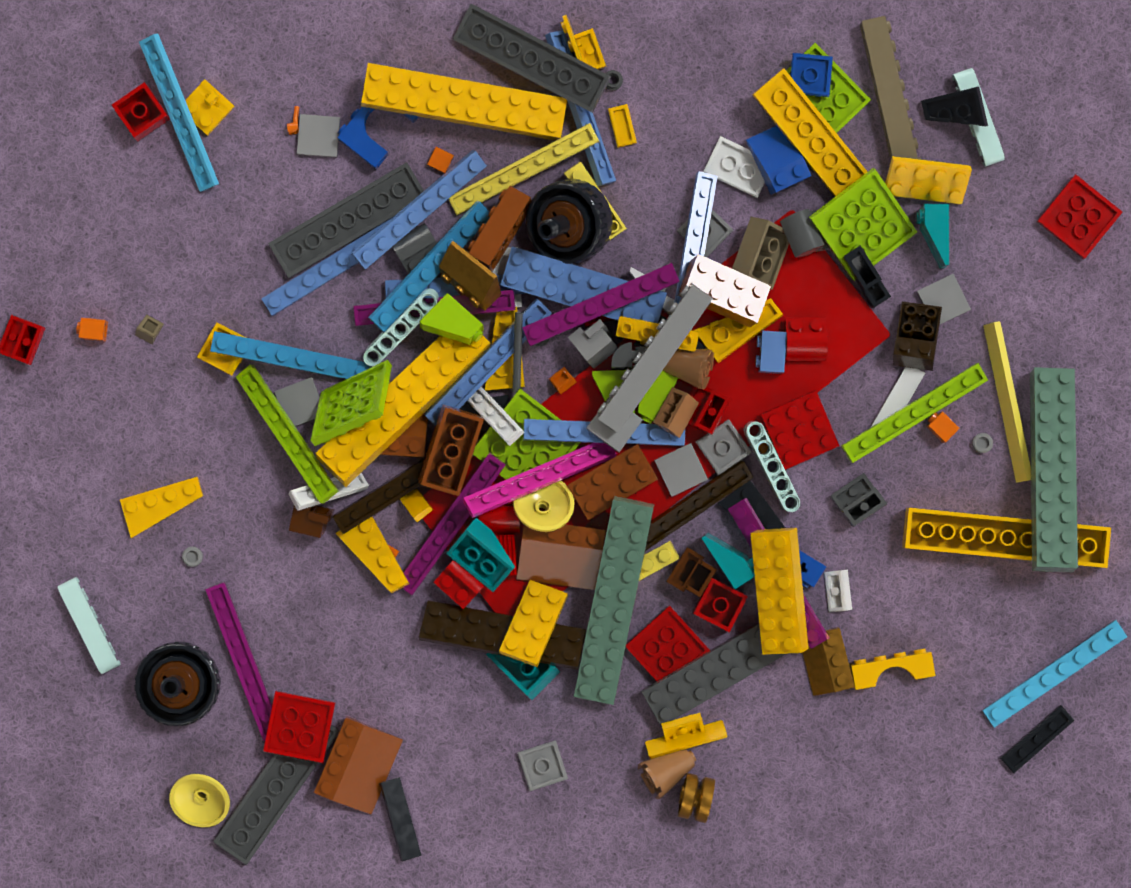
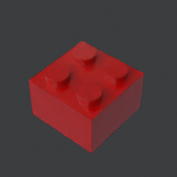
(141, 111)
(720, 604)

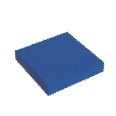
(812, 73)

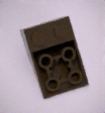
(917, 336)

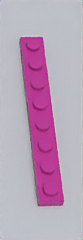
(538, 478)

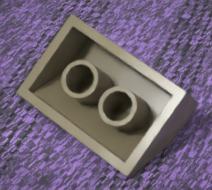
(762, 251)

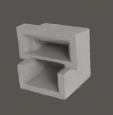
(594, 343)

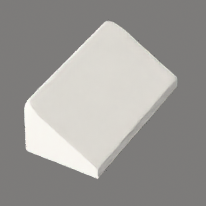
(838, 591)

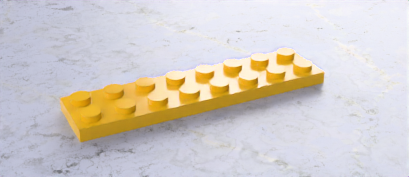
(809, 132)

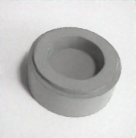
(982, 443)
(192, 556)

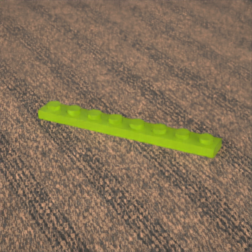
(914, 412)
(287, 434)

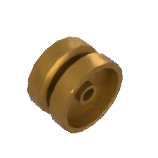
(693, 797)

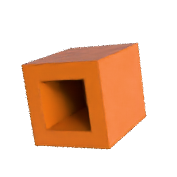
(92, 329)
(942, 426)

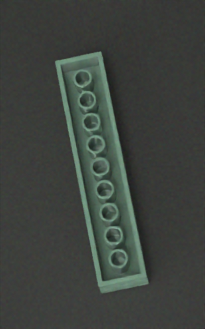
(1053, 470)
(614, 600)

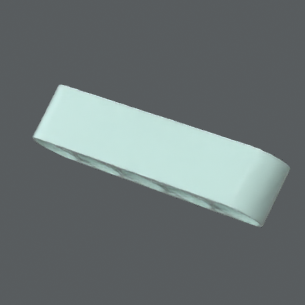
(987, 139)
(394, 334)
(779, 473)
(88, 626)

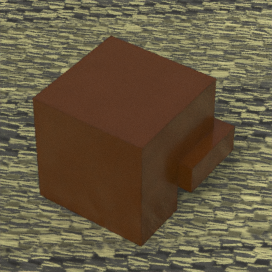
(311, 520)
(691, 573)

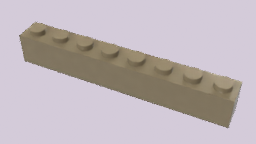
(889, 88)

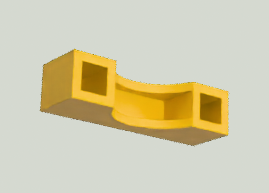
(866, 674)

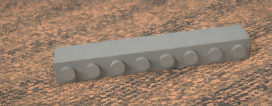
(655, 357)

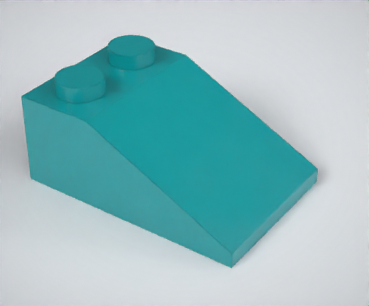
(934, 226)
(482, 555)
(734, 563)
(525, 676)

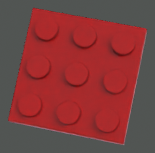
(1079, 216)
(799, 429)
(666, 645)
(299, 726)

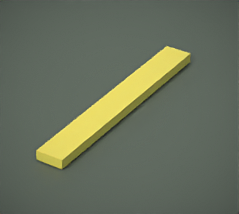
(524, 168)
(1008, 401)

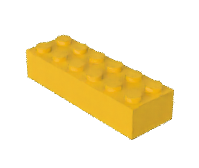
(779, 591)

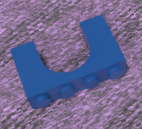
(357, 140)

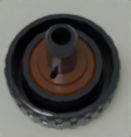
(569, 221)
(177, 684)

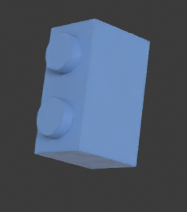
(772, 352)

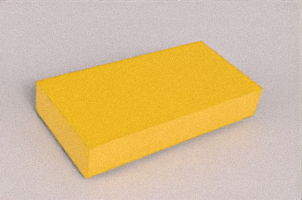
(622, 125)
(416, 505)

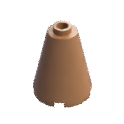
(691, 366)
(666, 771)

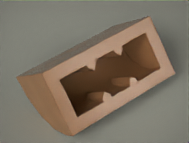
(676, 412)

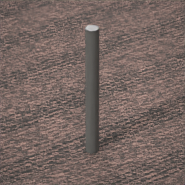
(517, 351)

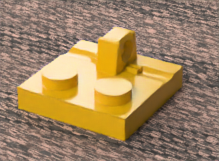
(208, 107)
(221, 361)

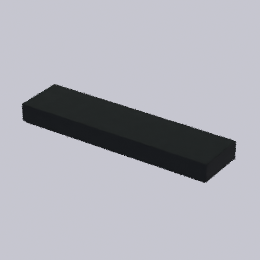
(1037, 739)
(400, 819)

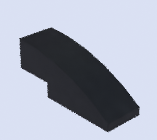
(866, 277)

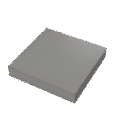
(318, 135)
(717, 232)
(947, 295)
(299, 401)
(611, 437)
(723, 447)
(681, 469)
(542, 765)

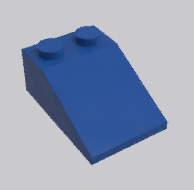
(777, 159)

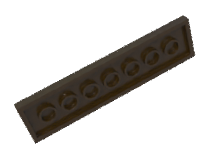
(486, 631)

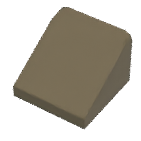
(149, 329)

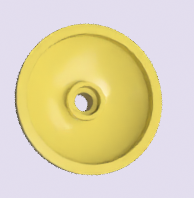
(555, 499)
(195, 807)

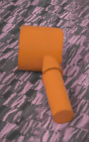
(293, 128)

